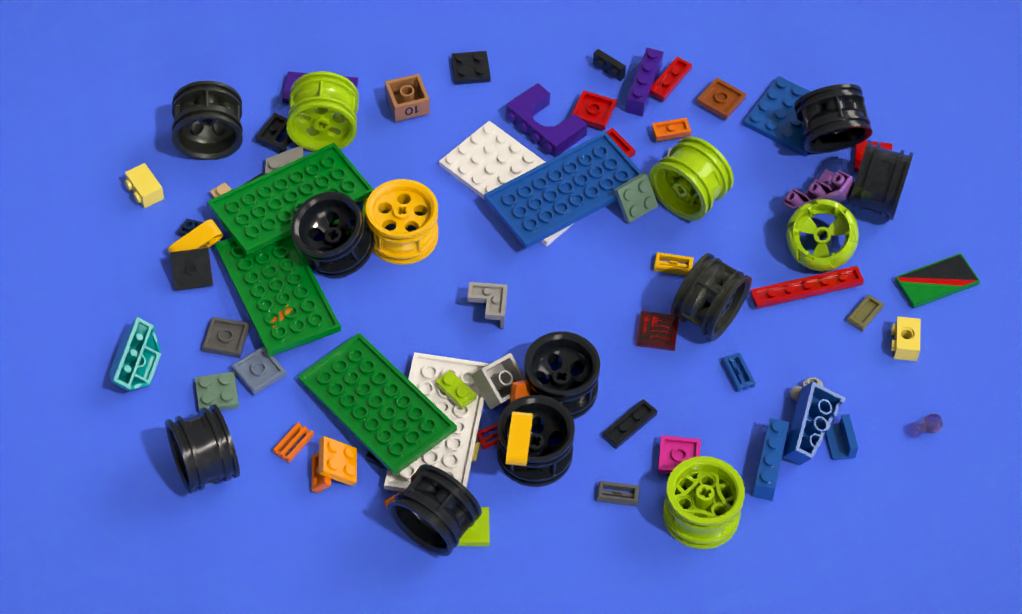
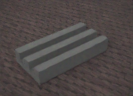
(616, 496)

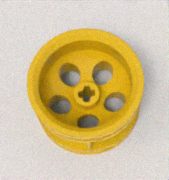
(398, 204)

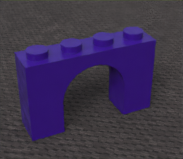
(552, 138)

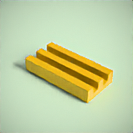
(673, 266)

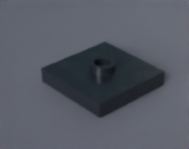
(191, 268)

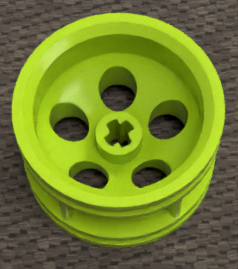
(312, 105)

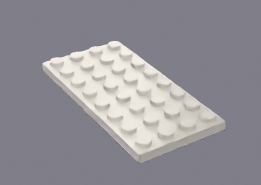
(491, 160)
(457, 450)

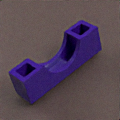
(641, 88)

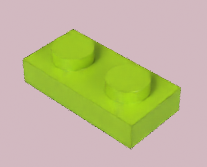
(455, 389)

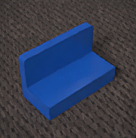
(842, 439)

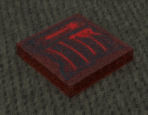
(657, 331)

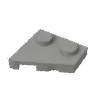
(283, 158)

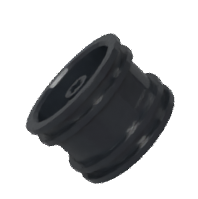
(880, 180)
(202, 448)

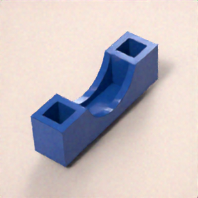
(770, 459)

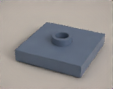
(259, 370)

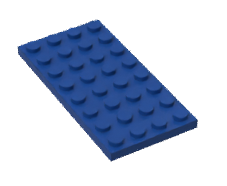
(562, 189)

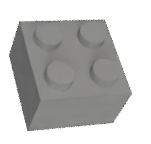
(496, 380)

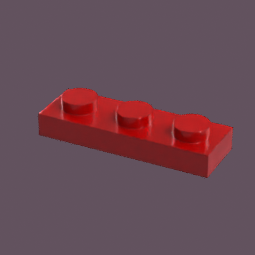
(670, 78)

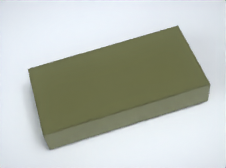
(865, 313)

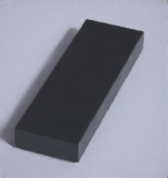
(629, 424)

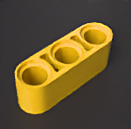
(200, 237)
(519, 438)

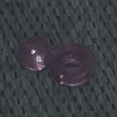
(931, 424)

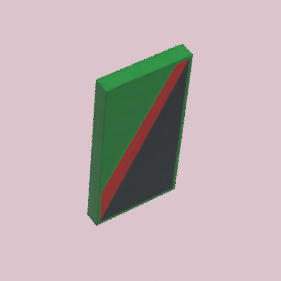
(937, 280)

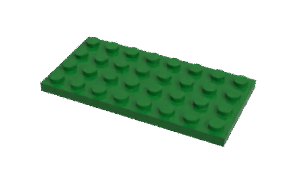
(265, 207)
(268, 283)
(377, 403)

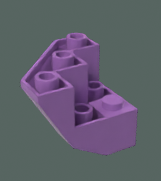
(828, 186)

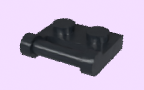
(272, 132)

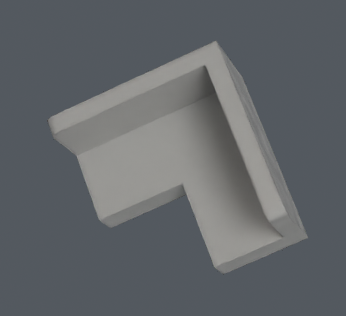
(493, 295)

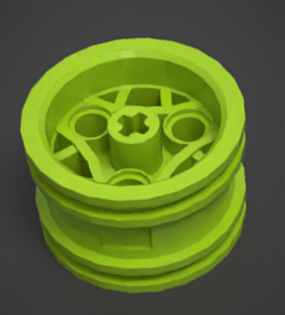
(691, 178)
(707, 489)

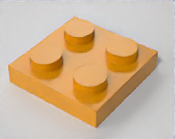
(337, 461)

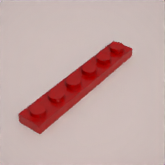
(806, 287)

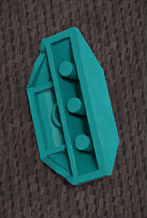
(136, 356)

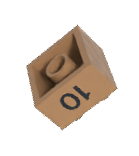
(407, 97)

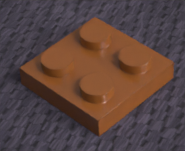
(721, 98)

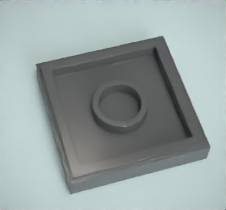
(226, 337)

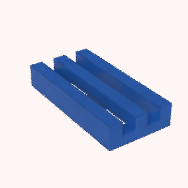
(744, 385)

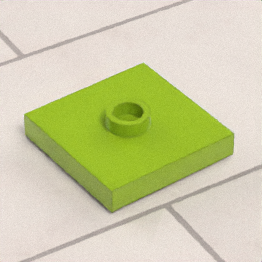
(479, 533)

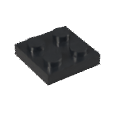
(471, 67)

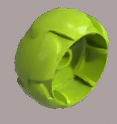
(843, 225)

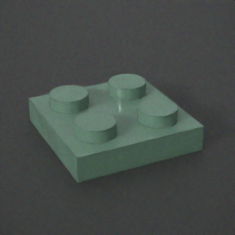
(636, 197)
(217, 390)

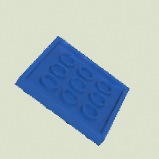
(776, 116)

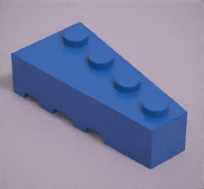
(811, 420)

